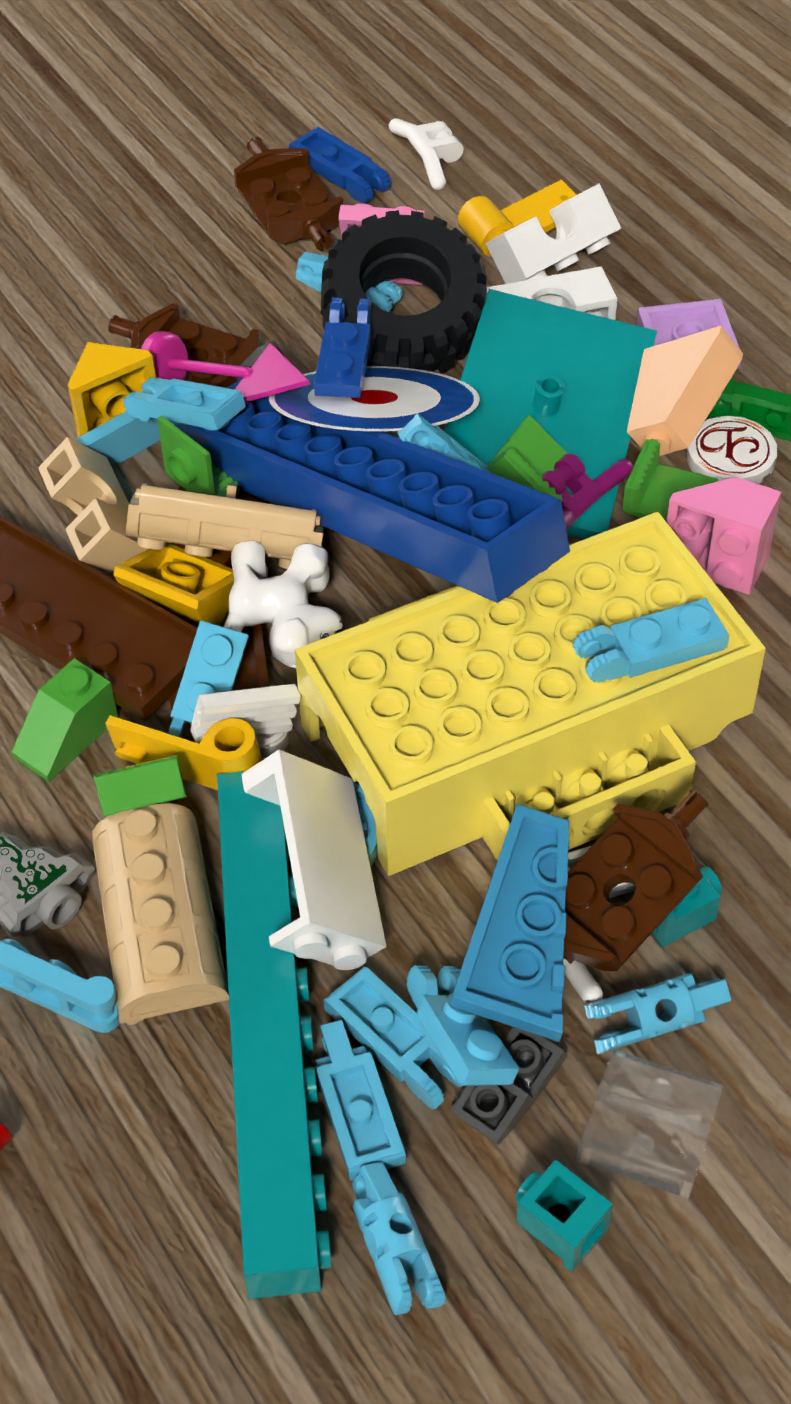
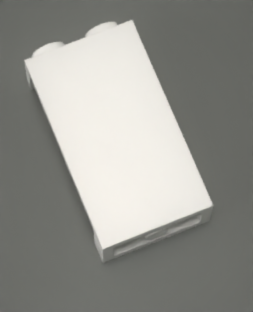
(327, 860)

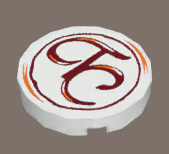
(733, 448)

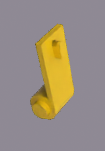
(484, 221)
(224, 748)

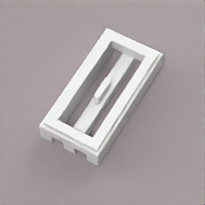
(264, 708)

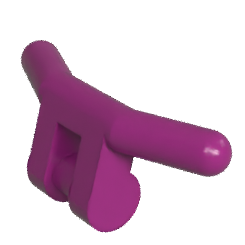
(570, 473)

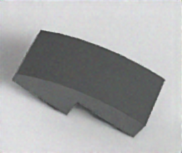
(499, 1108)

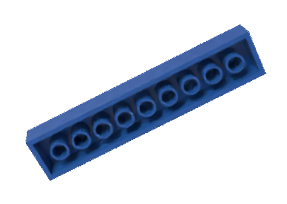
(394, 497)

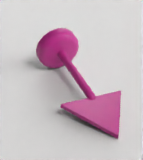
(267, 376)

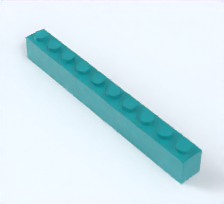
(268, 1045)

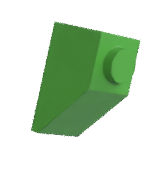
(64, 719)

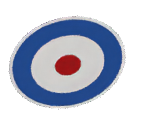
(387, 401)

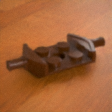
(283, 177)
(200, 341)
(637, 850)

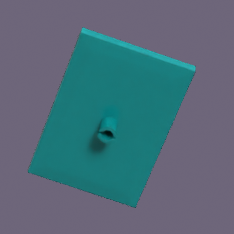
(566, 373)

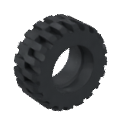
(415, 251)

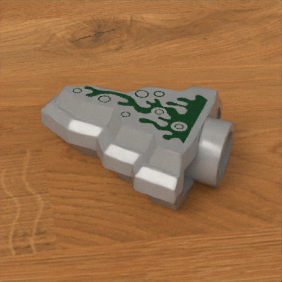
(39, 886)

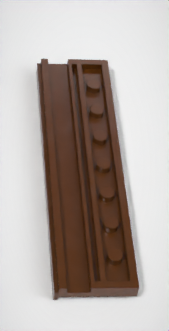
(75, 612)

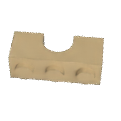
(91, 489)

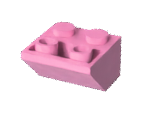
(727, 528)

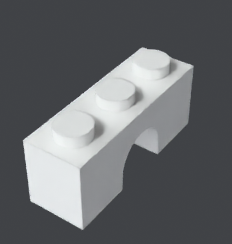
(580, 224)
(577, 290)

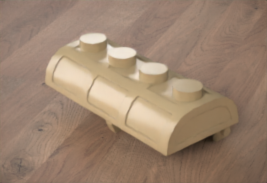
(218, 523)
(157, 912)

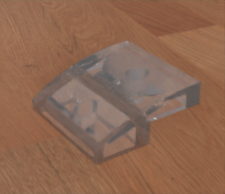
(650, 1124)

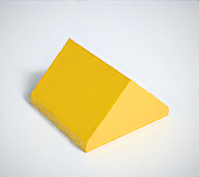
(103, 381)
(179, 583)

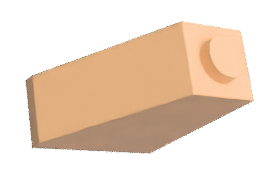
(680, 387)

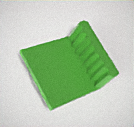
(527, 457)
(190, 463)
(654, 483)
(139, 785)

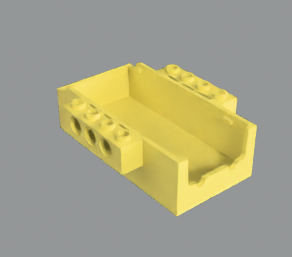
(487, 707)

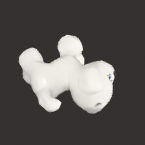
(281, 598)

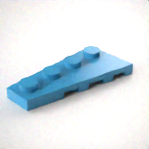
(518, 942)

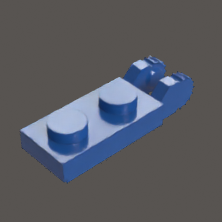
(343, 164)
(344, 352)

